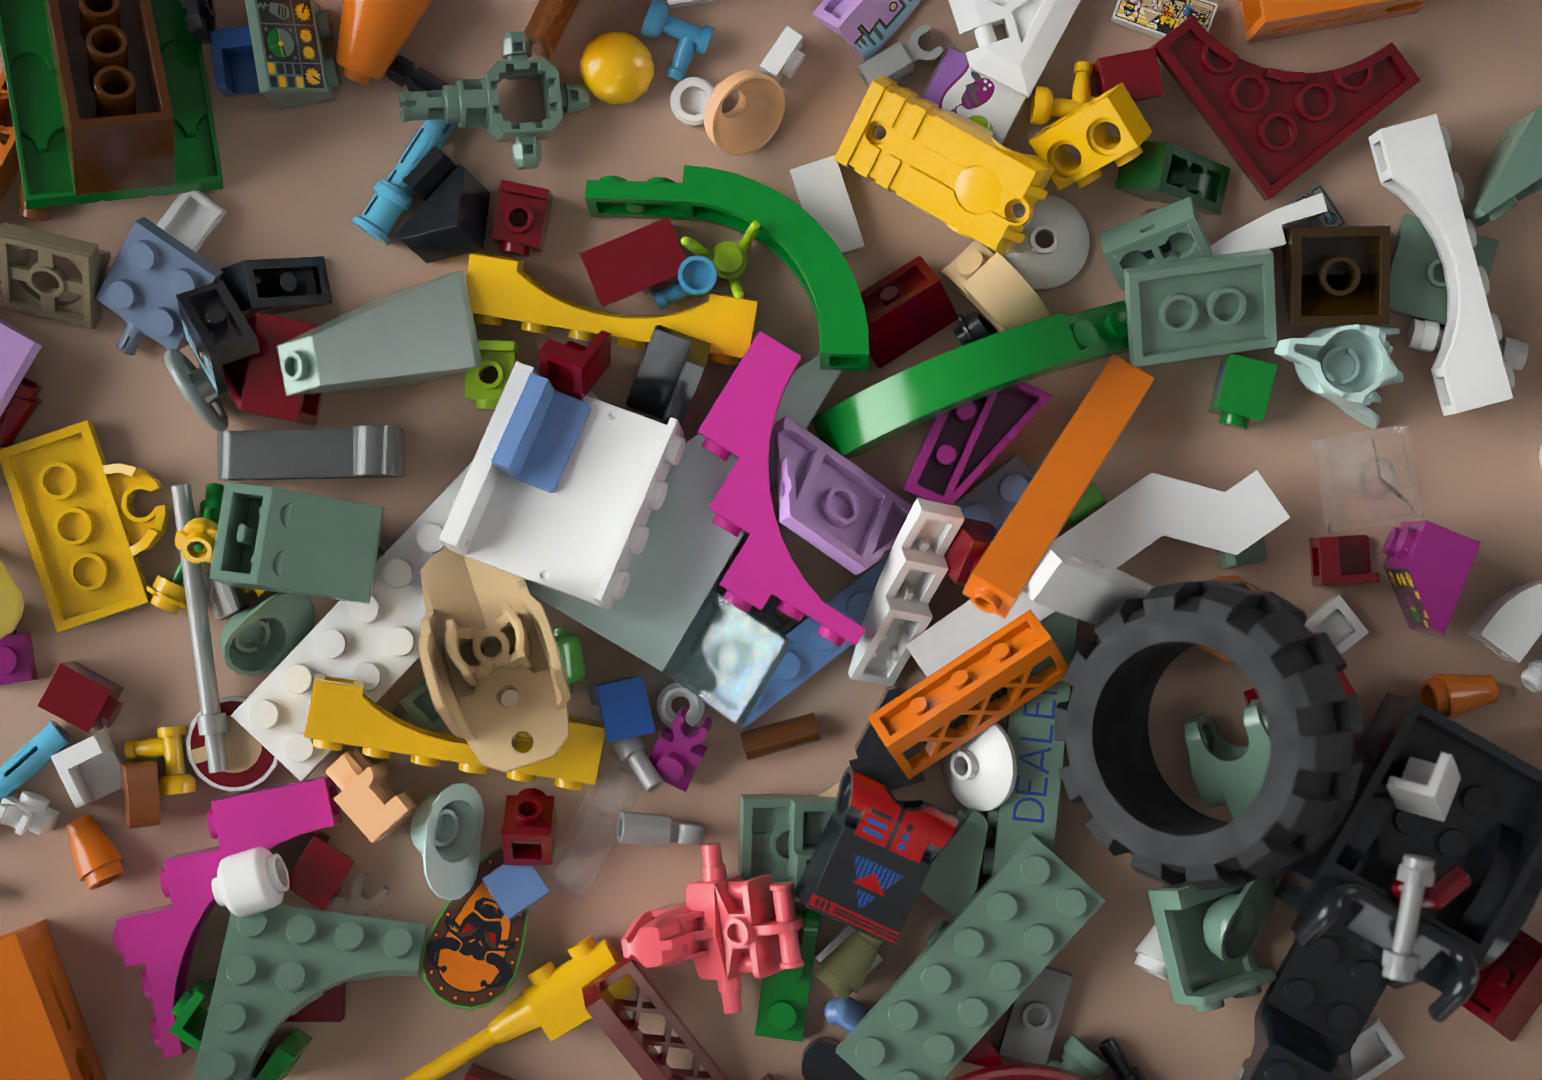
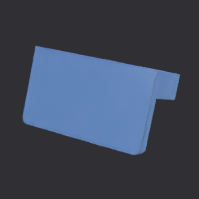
(540, 435)

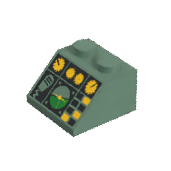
(292, 52)

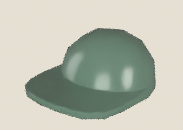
(266, 634)
(1239, 919)

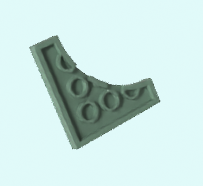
(284, 962)

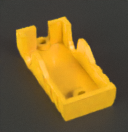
(944, 165)

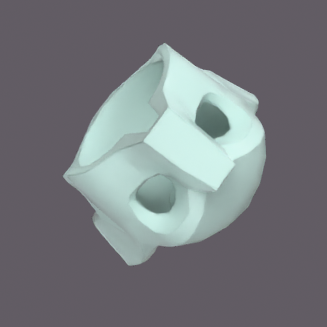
(1345, 366)

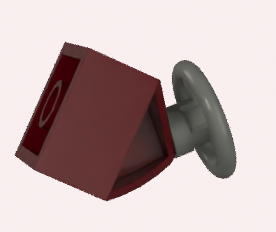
(252, 381)

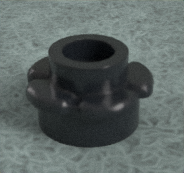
(972, 328)

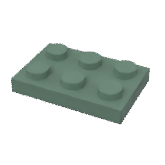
(1200, 307)

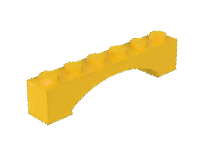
(505, 290)
(346, 715)

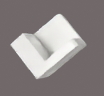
(89, 769)
(1426, 787)

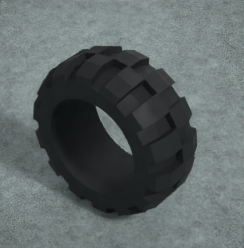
(1112, 753)

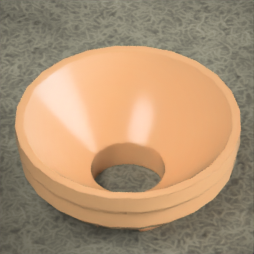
(752, 119)

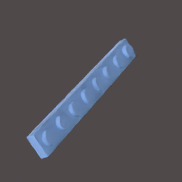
(809, 652)

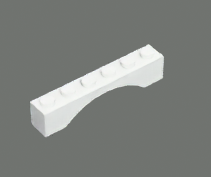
(1417, 169)

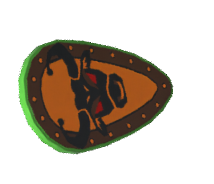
(473, 946)

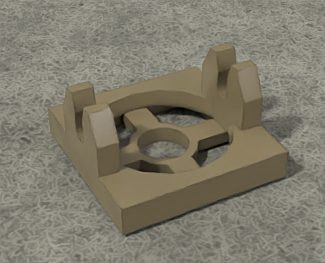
(40, 300)

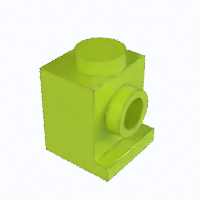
(499, 355)

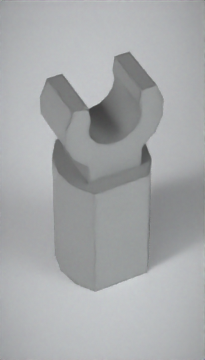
(899, 59)
(656, 830)

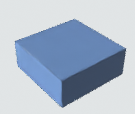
(515, 888)

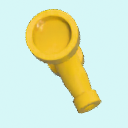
(1045, 105)
(170, 745)

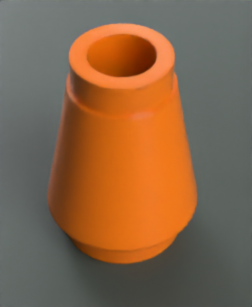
(1458, 693)
(94, 853)

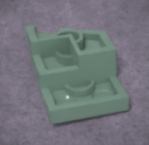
(780, 834)

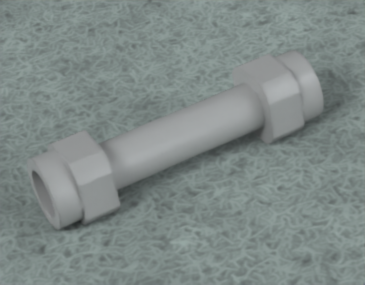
(1400, 961)

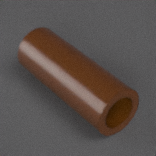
(780, 736)

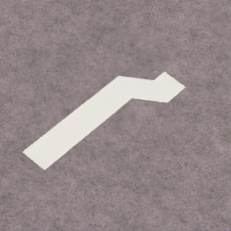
(1115, 534)

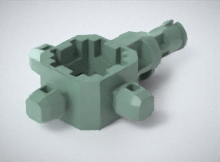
(477, 101)

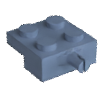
(145, 285)

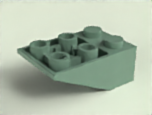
(1510, 171)
(296, 543)

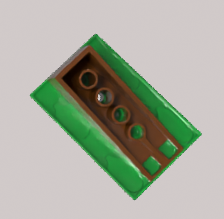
(107, 100)

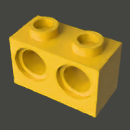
(1087, 132)

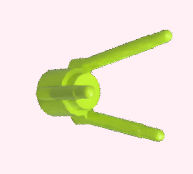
(728, 257)

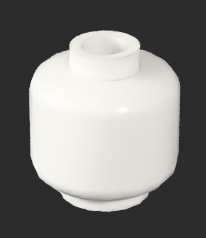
(250, 881)

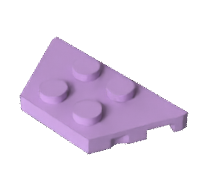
(833, 500)

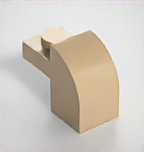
(994, 288)

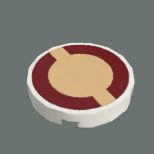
(247, 758)

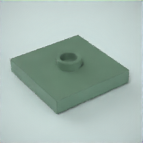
(1418, 275)

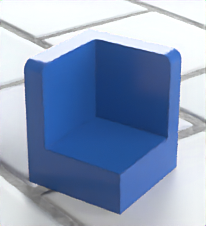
(234, 61)
(623, 708)

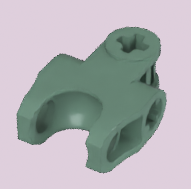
(1224, 770)

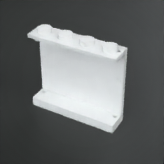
(592, 522)

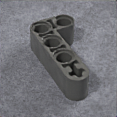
(311, 453)

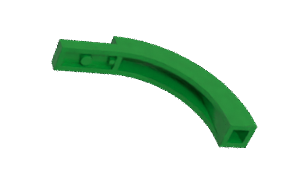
(784, 229)
(970, 374)

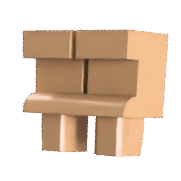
(368, 797)

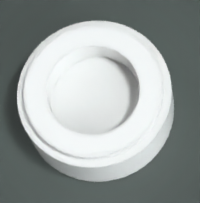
(690, 101)

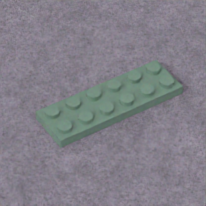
(973, 969)

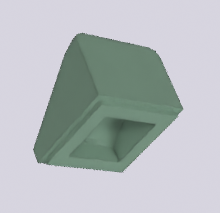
(419, 709)

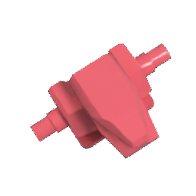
(723, 927)

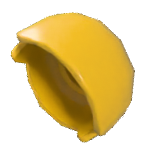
(616, 67)

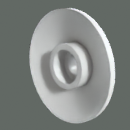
(1069, 249)
(982, 769)

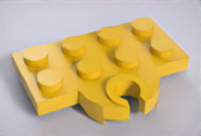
(82, 523)

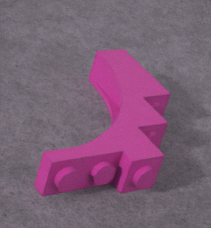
(743, 427)
(168, 934)

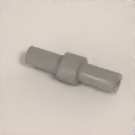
(633, 752)

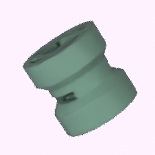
(1081, 1059)

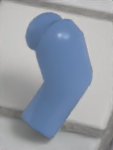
(845, 1013)

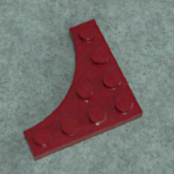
(1277, 118)

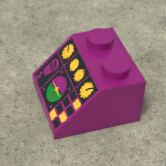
(1428, 571)

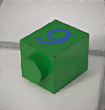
(1242, 390)

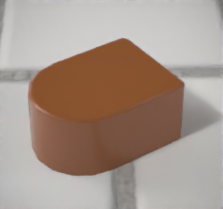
(140, 793)

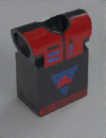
(873, 857)

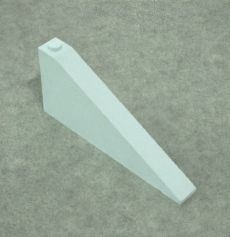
(683, 544)

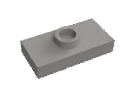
(1035, 1018)

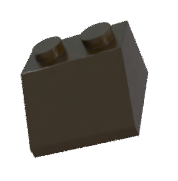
(1337, 275)

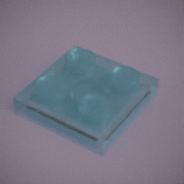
(727, 657)

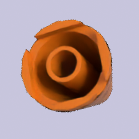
(374, 34)

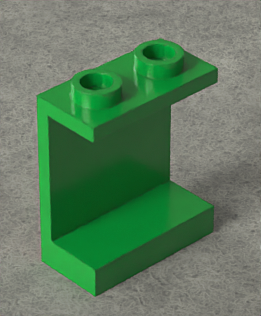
(191, 1024)

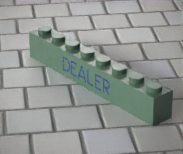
(1038, 781)

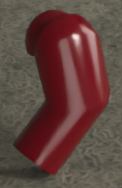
(1444, 890)

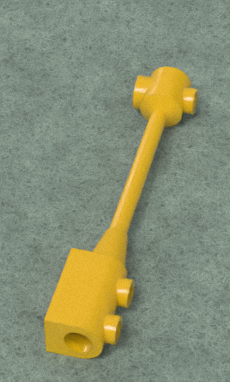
(549, 1002)

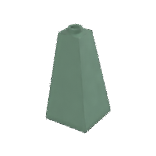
(387, 342)

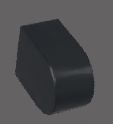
(822, 1062)

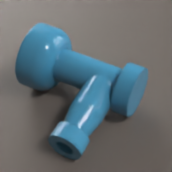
(690, 37)
(695, 277)

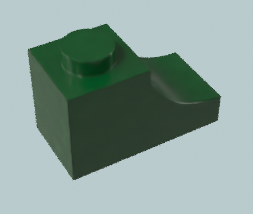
(1172, 174)

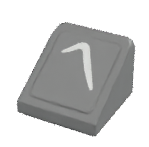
(223, 598)

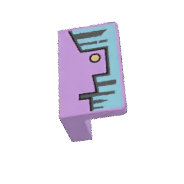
(865, 23)

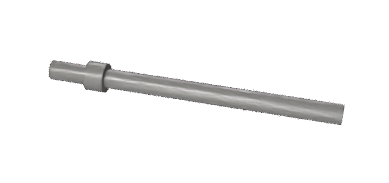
(211, 722)

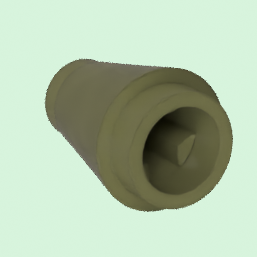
(849, 964)

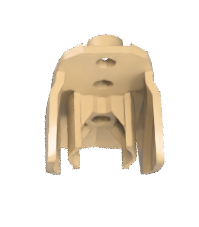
(485, 639)

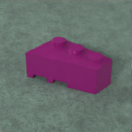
(968, 440)

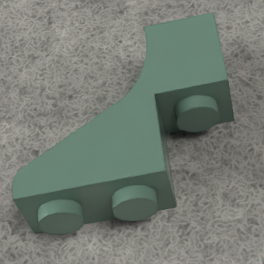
(957, 867)

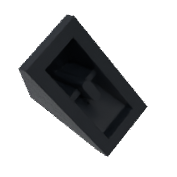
(450, 220)

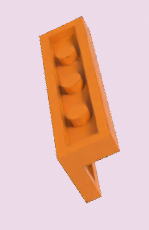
(965, 689)

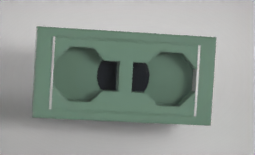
(1156, 238)

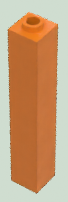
(1057, 487)

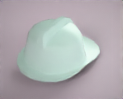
(448, 836)

